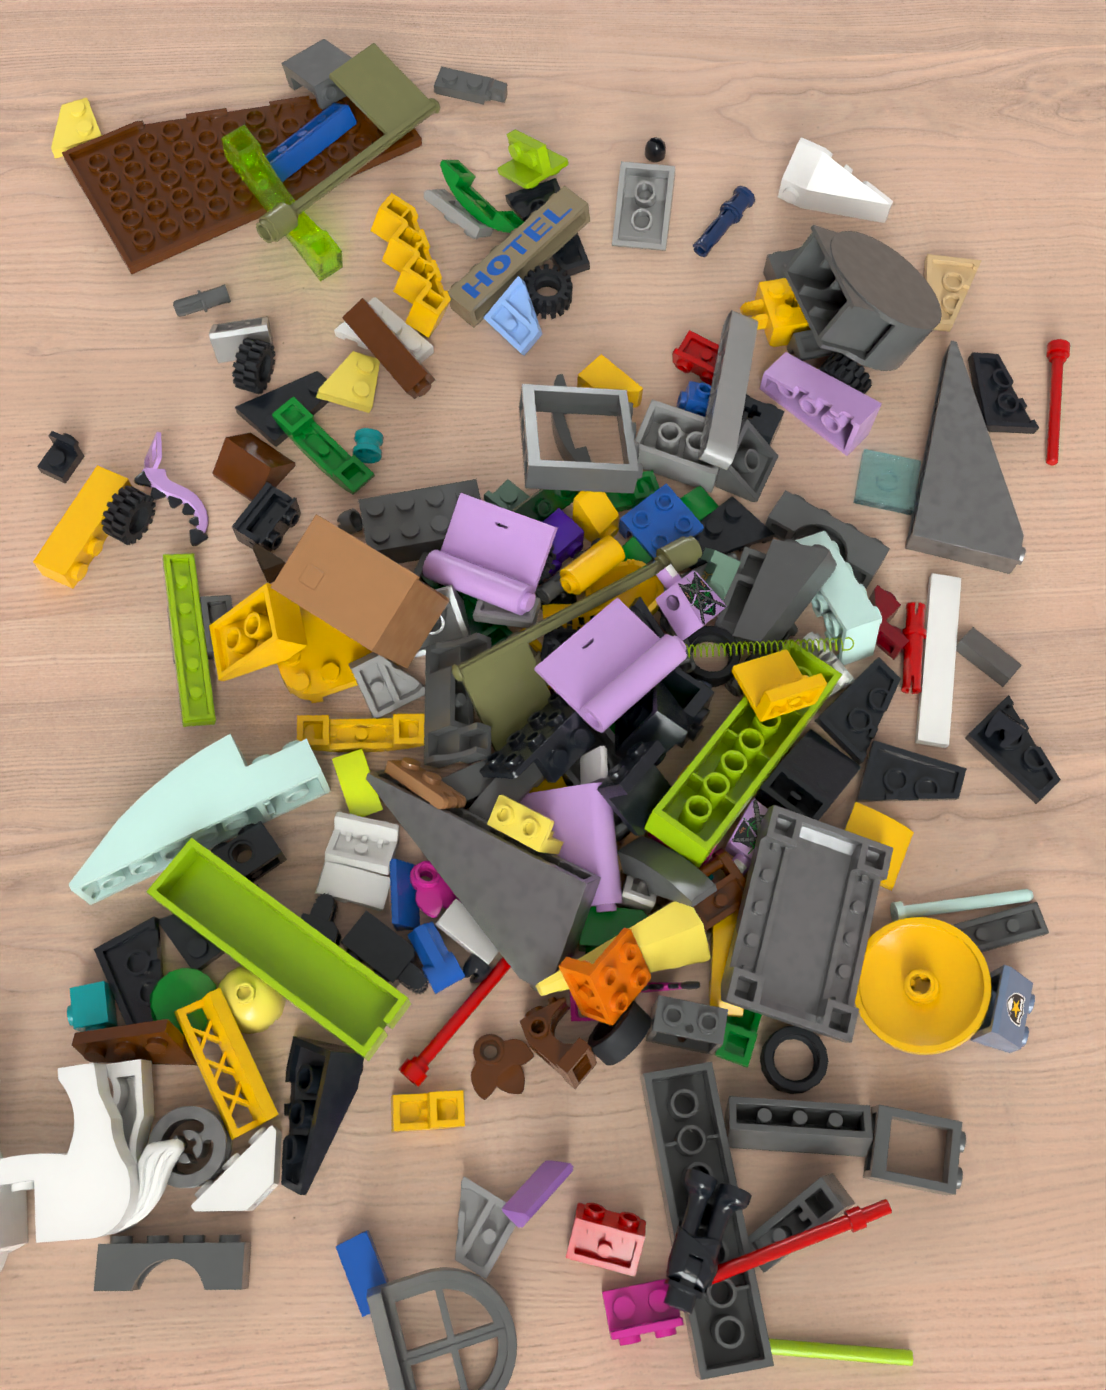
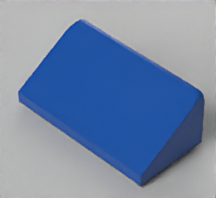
(403, 903)
(362, 1267)

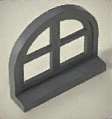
(390, 1338)

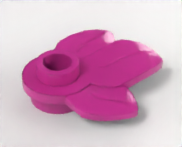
(430, 894)

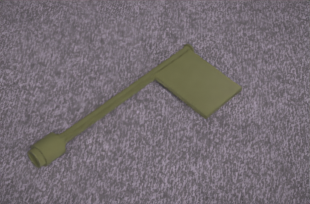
(386, 100)
(504, 678)

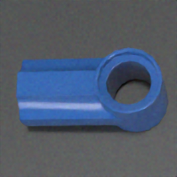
(438, 963)

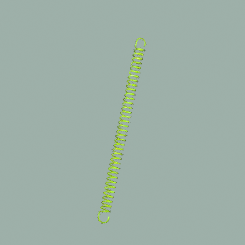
(789, 649)

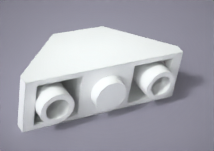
(245, 1177)

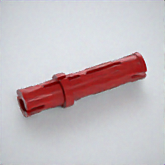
(913, 650)

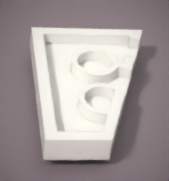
(414, 341)

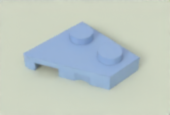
(515, 317)

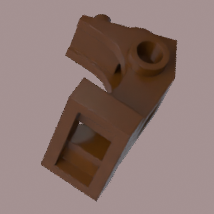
(569, 1060)

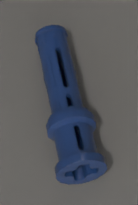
(730, 213)

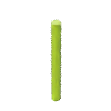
(841, 1352)

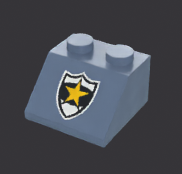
(1008, 1011)

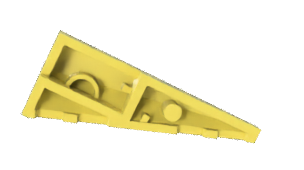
(665, 938)

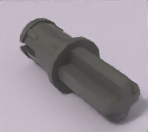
(201, 301)

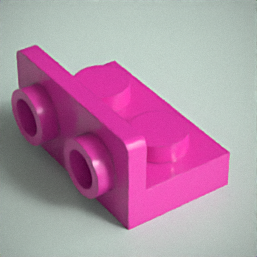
(640, 1311)

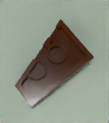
(151, 1041)

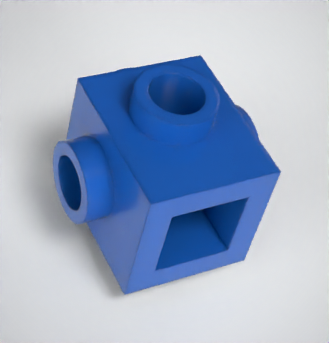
(695, 398)

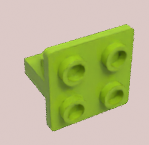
(530, 161)

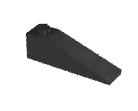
(322, 1088)

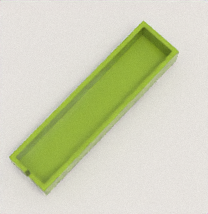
(280, 948)

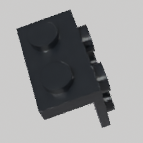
(694, 699)
(636, 785)

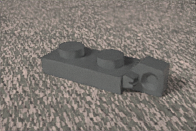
(469, 86)

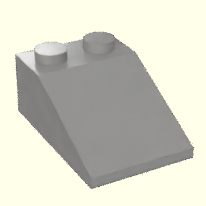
(643, 205)

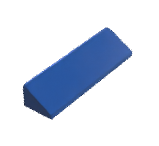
(311, 140)

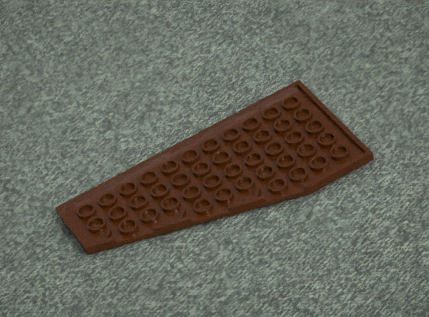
(173, 188)

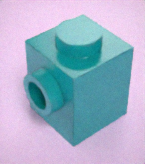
(92, 1007)

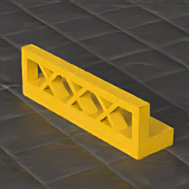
(237, 1057)

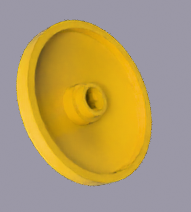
(923, 986)

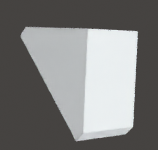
(636, 895)

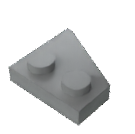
(384, 684)
(481, 1228)

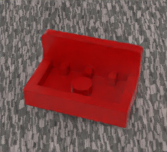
(696, 356)

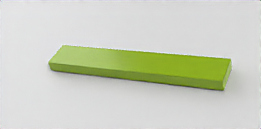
(188, 640)

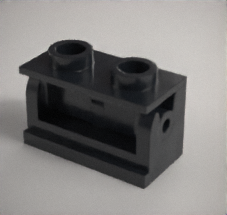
(267, 518)

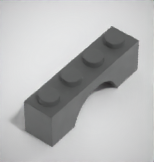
(797, 519)
(127, 1264)

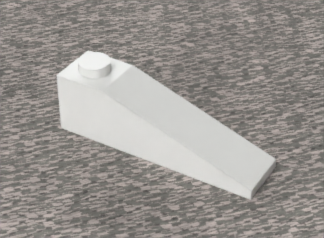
(823, 185)

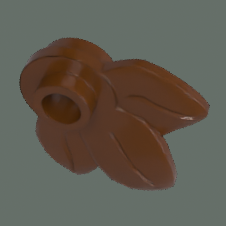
(503, 1069)

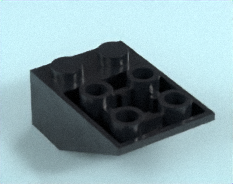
(808, 778)

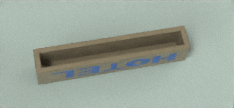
(522, 250)

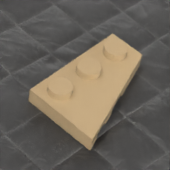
(950, 282)

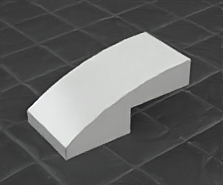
(353, 885)

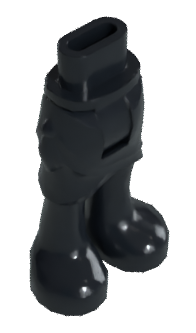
(693, 1257)

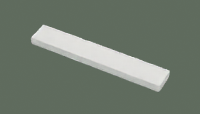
(938, 661)

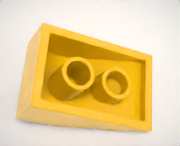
(257, 633)

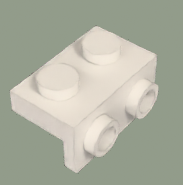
(362, 843)

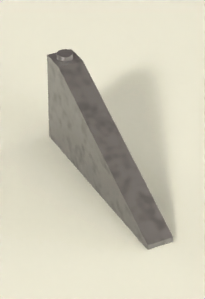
(961, 491)
(519, 897)

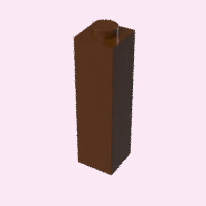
(389, 349)

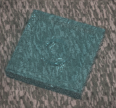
(887, 482)

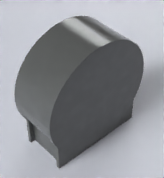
(862, 297)

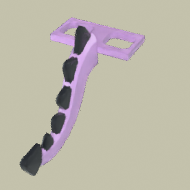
(175, 493)

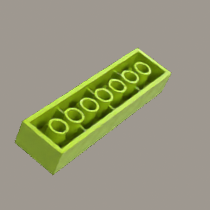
(731, 770)

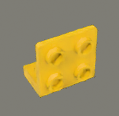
(776, 685)

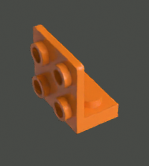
(611, 982)

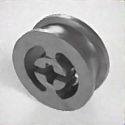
(213, 1130)

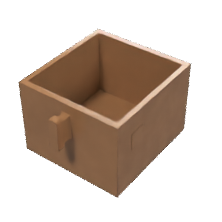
(360, 592)

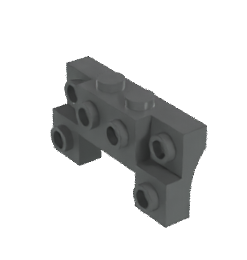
(449, 713)

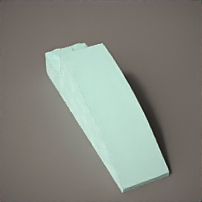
(200, 799)

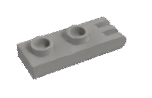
(456, 213)

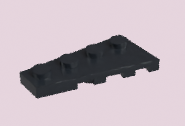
(525, 201)

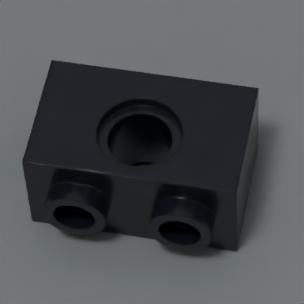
(265, 852)

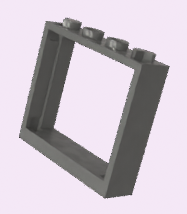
(572, 474)

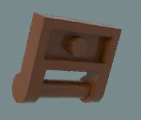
(729, 890)

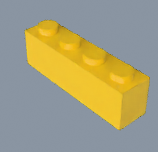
(80, 531)

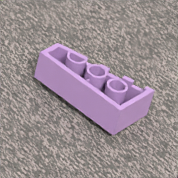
(821, 402)

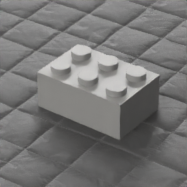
(671, 445)

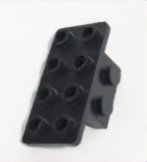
(550, 739)

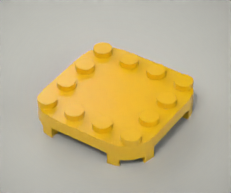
(323, 664)

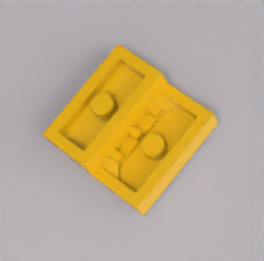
(882, 829)

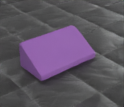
(536, 1191)

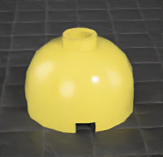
(251, 1000)

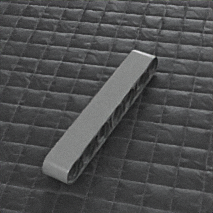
(728, 391)

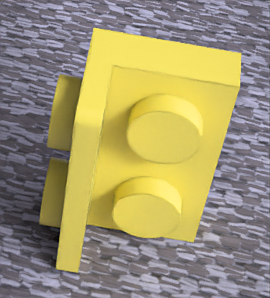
(524, 825)

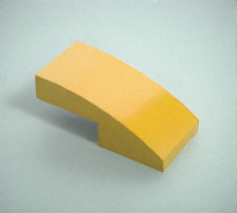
(427, 1111)

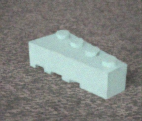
(845, 606)

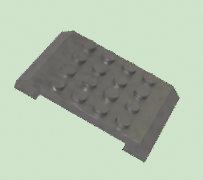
(805, 923)

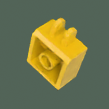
(776, 311)

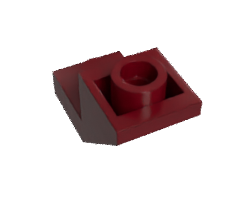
(889, 637)

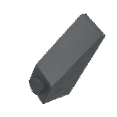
(814, 1206)

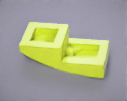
(352, 775)

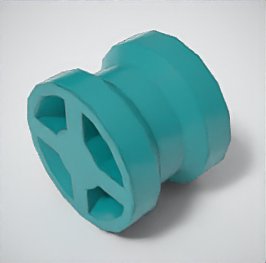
(368, 445)

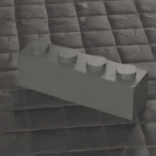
(798, 1126)

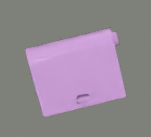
(492, 560)
(613, 671)
(588, 833)

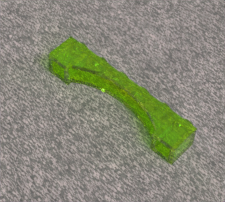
(307, 238)

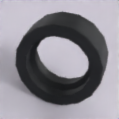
(716, 635)
(616, 1042)
(819, 1055)

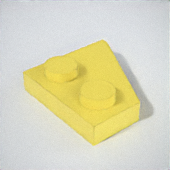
(74, 126)
(352, 383)

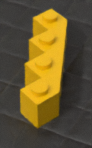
(410, 256)

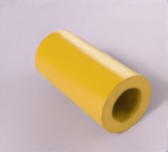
(591, 565)

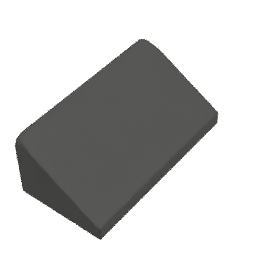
(987, 657)

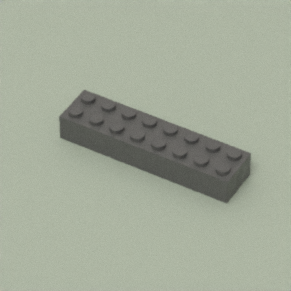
(690, 1133)

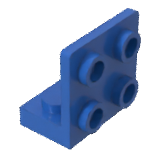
(659, 521)

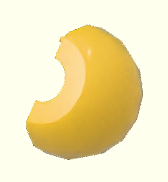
(647, 590)

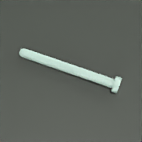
(899, 911)

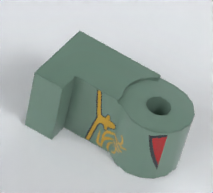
(719, 571)

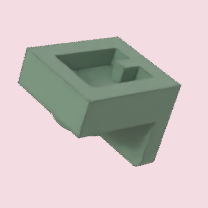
(506, 496)

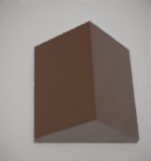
(249, 464)

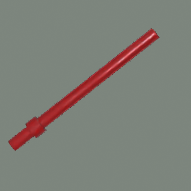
(853, 1219)

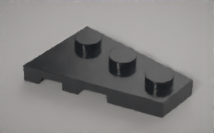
(1021, 760)
(133, 968)

